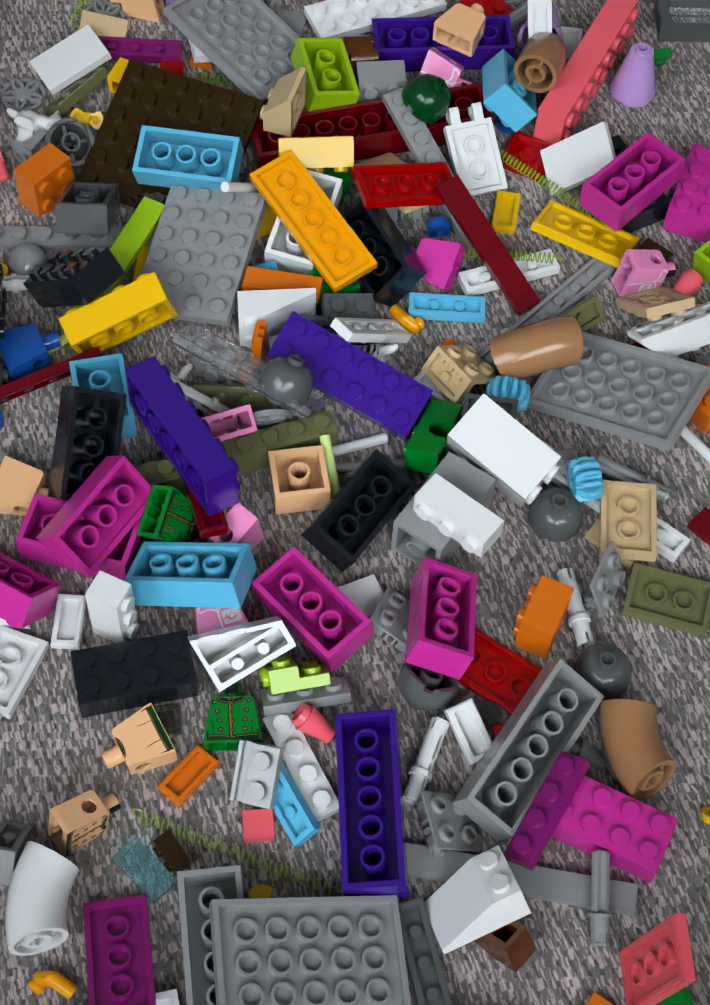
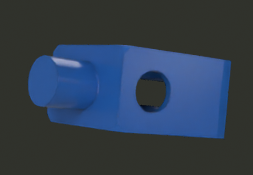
(26, 350)

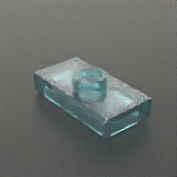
(144, 870)

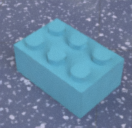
(506, 94)
(109, 375)

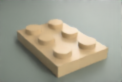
(656, 303)
(629, 520)

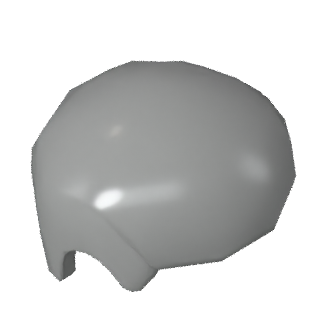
(26, 258)

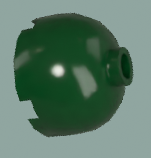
(427, 97)

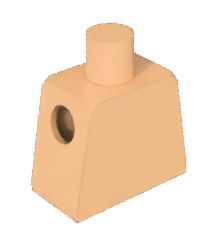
(143, 9)
(460, 28)
(19, 485)

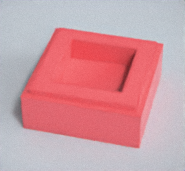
(258, 825)

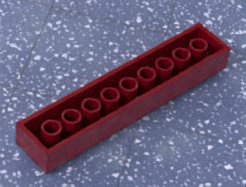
(367, 122)

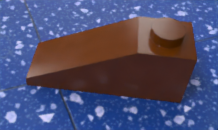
(509, 945)

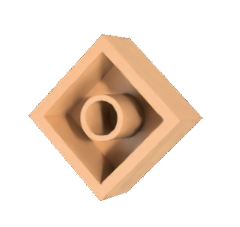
(298, 479)

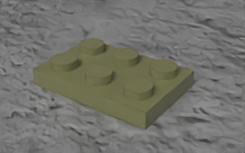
(668, 599)

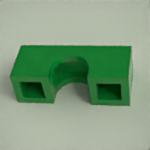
(429, 437)

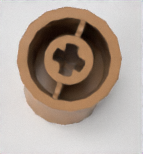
(541, 62)
(538, 347)
(635, 746)

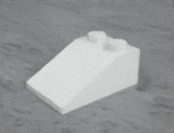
(271, 306)
(475, 901)

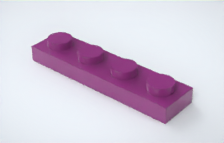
(143, 49)
(546, 810)

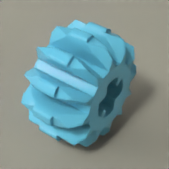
(510, 388)
(585, 479)

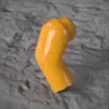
(412, 324)
(54, 980)

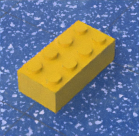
(119, 315)

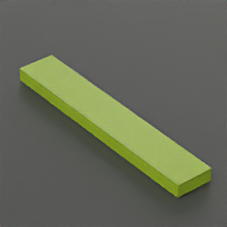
(134, 237)

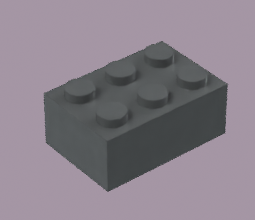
(87, 209)

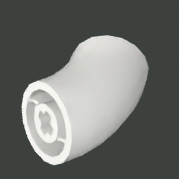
(38, 900)

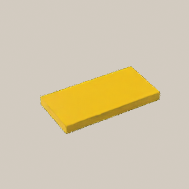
(583, 233)

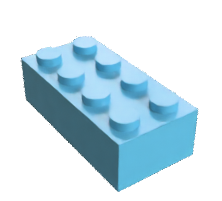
(186, 158)
(192, 574)

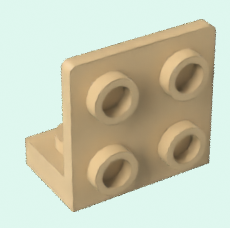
(456, 370)

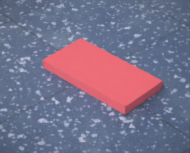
(658, 962)

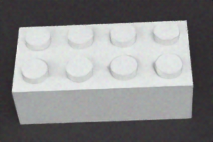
(283, 246)

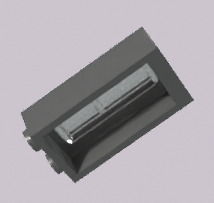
(682, 20)

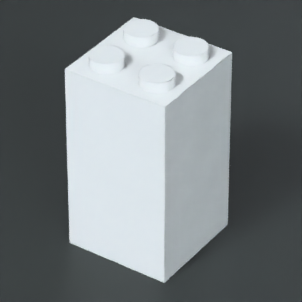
(505, 449)

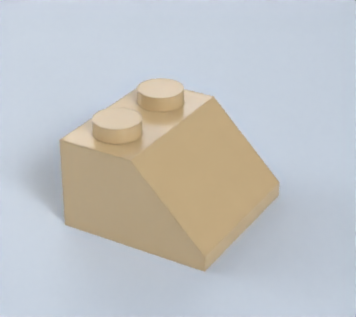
(285, 103)

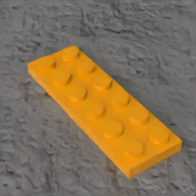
(313, 221)

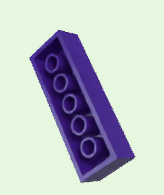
(412, 38)
(354, 376)
(183, 436)
(371, 804)

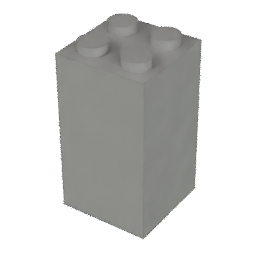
(421, 538)

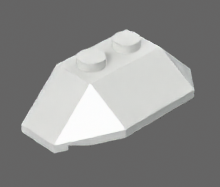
(675, 333)

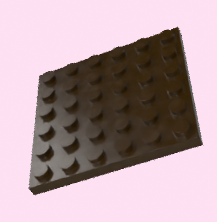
(166, 101)

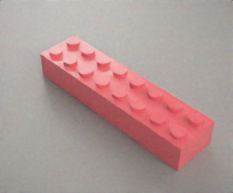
(586, 70)

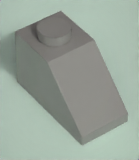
(12, 842)

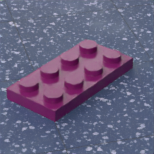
(119, 952)

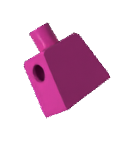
(440, 261)

